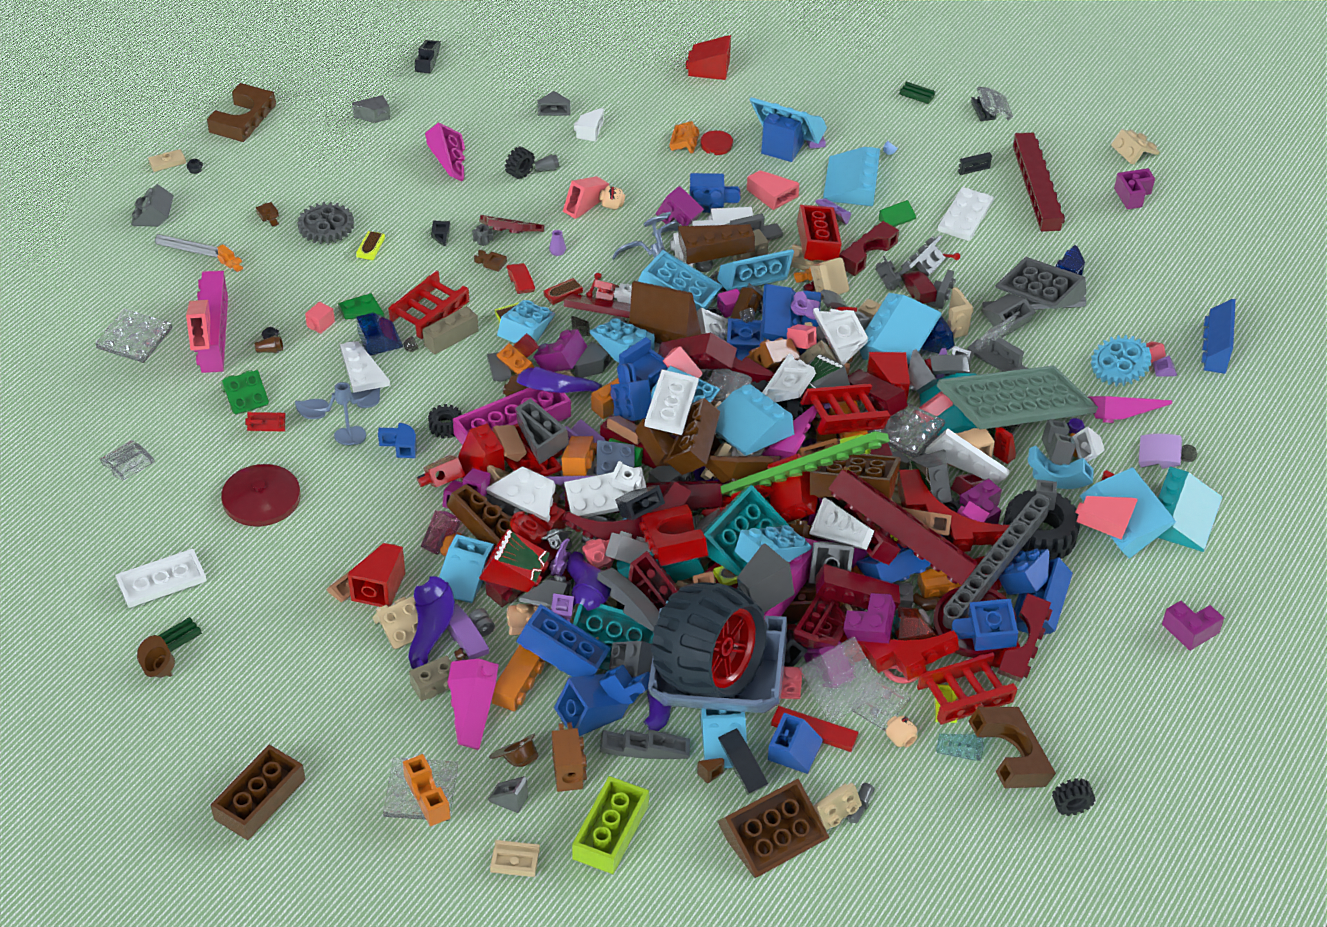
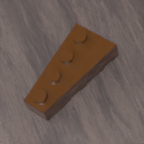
(715, 241)
(694, 445)
(478, 515)

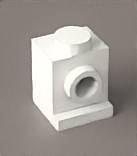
(623, 293)
(627, 483)

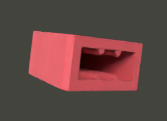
(772, 189)
(583, 195)
(198, 324)
(1106, 514)

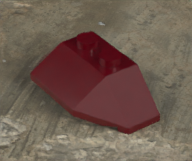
(652, 579)
(821, 624)

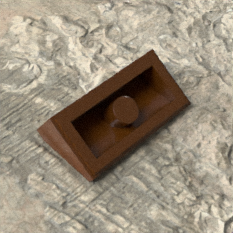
(747, 299)

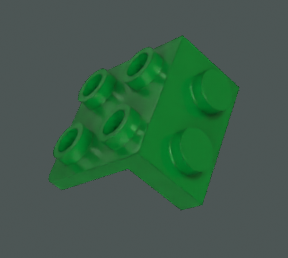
(245, 391)

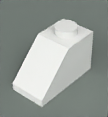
(589, 125)
(1088, 444)

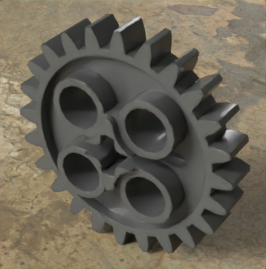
(325, 223)

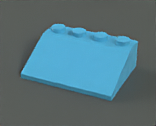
(812, 126)
(852, 176)
(675, 274)
(899, 326)
(752, 420)
(1149, 515)

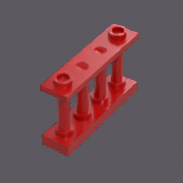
(453, 303)
(845, 422)
(966, 705)

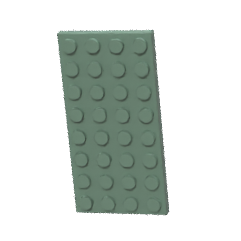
(1016, 397)

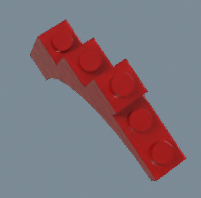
(963, 530)
(908, 655)

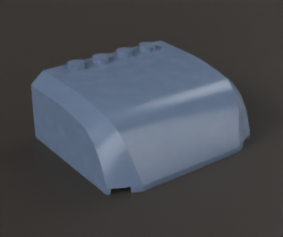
(760, 694)

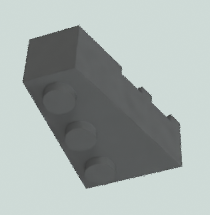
(541, 430)

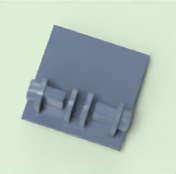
(610, 454)

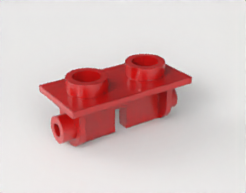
(265, 421)

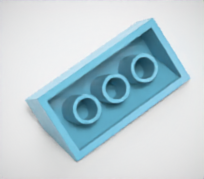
(756, 270)

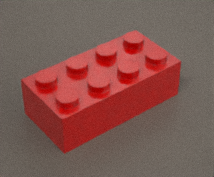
(818, 233)

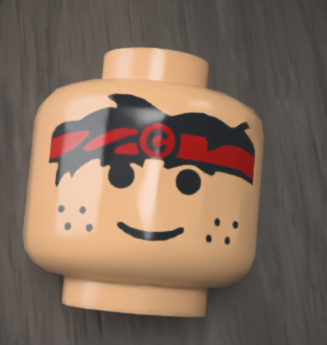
(612, 197)
(901, 731)

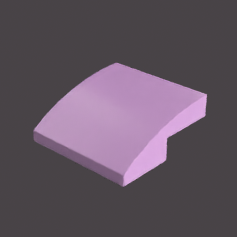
(1160, 449)

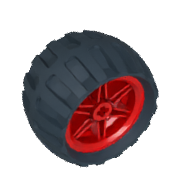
(709, 640)

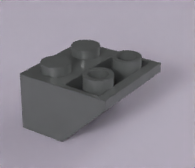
(152, 207)
(1006, 307)
(634, 655)

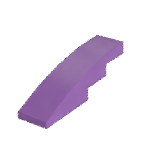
(467, 635)

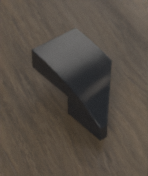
(441, 231)

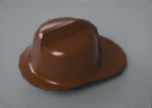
(155, 657)
(518, 753)

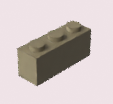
(450, 330)

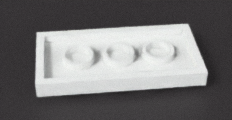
(965, 213)
(671, 402)
(594, 495)
(160, 578)

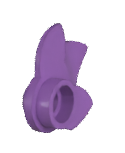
(804, 306)
(559, 564)

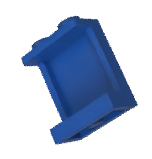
(645, 361)

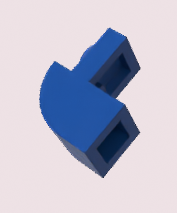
(401, 438)
(622, 687)

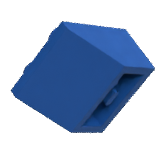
(1026, 572)
(794, 744)

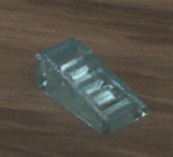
(972, 751)

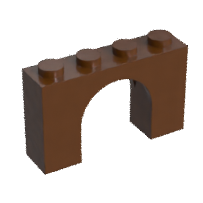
(241, 126)
(659, 443)
(1010, 724)

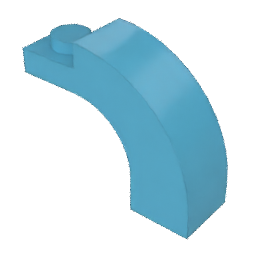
(1069, 476)

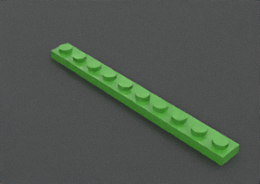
(808, 463)

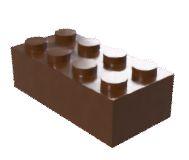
(258, 792)

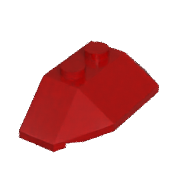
(529, 461)

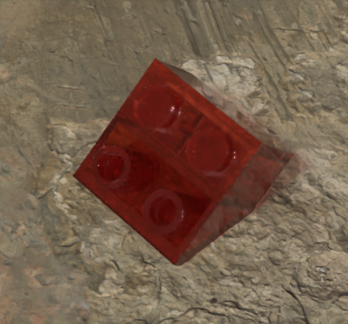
(912, 625)

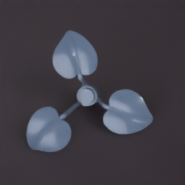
(657, 247)
(317, 407)

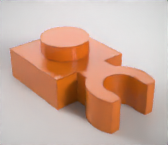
(227, 257)
(802, 276)

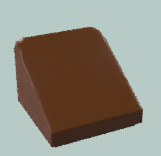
(710, 769)

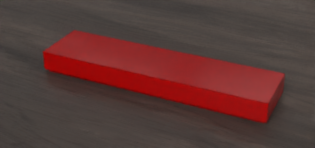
(830, 733)

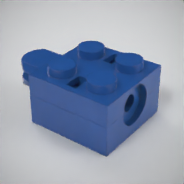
(711, 192)
(744, 336)
(630, 396)
(989, 624)

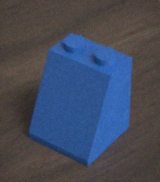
(781, 137)
(587, 704)

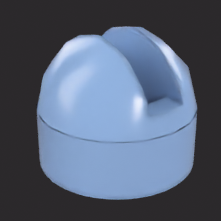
(889, 148)

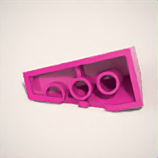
(448, 149)
(1119, 408)
(790, 445)
(471, 692)

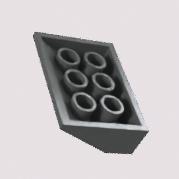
(1044, 284)

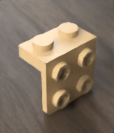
(1132, 145)
(830, 276)
(959, 313)
(398, 621)
(838, 805)

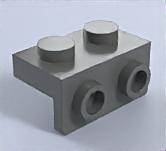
(943, 290)

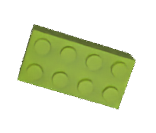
(610, 825)

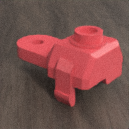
(595, 553)

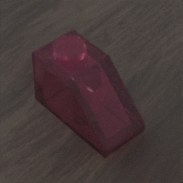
(440, 527)

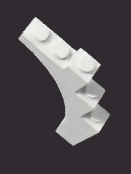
(718, 216)

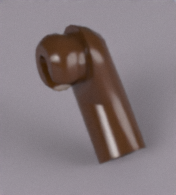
(926, 604)

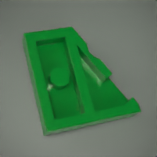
(360, 306)

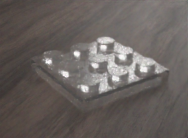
(133, 335)
(911, 430)
(841, 679)
(399, 797)

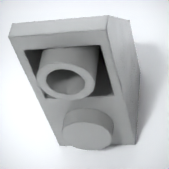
(625, 548)

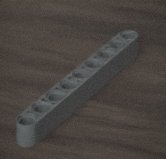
(1004, 552)

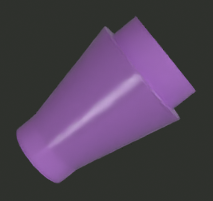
(557, 243)

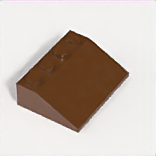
(663, 312)
(875, 469)
(774, 828)

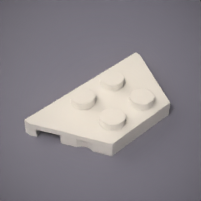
(842, 332)
(789, 380)
(525, 491)

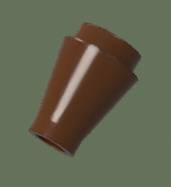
(270, 345)

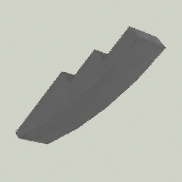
(636, 603)
(646, 746)

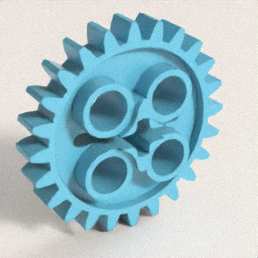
(1121, 360)

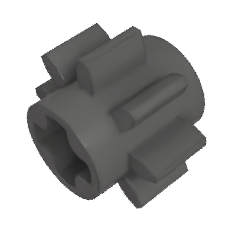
(482, 235)

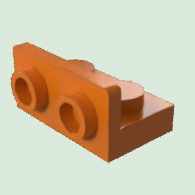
(684, 136)
(514, 359)

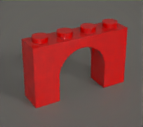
(666, 535)

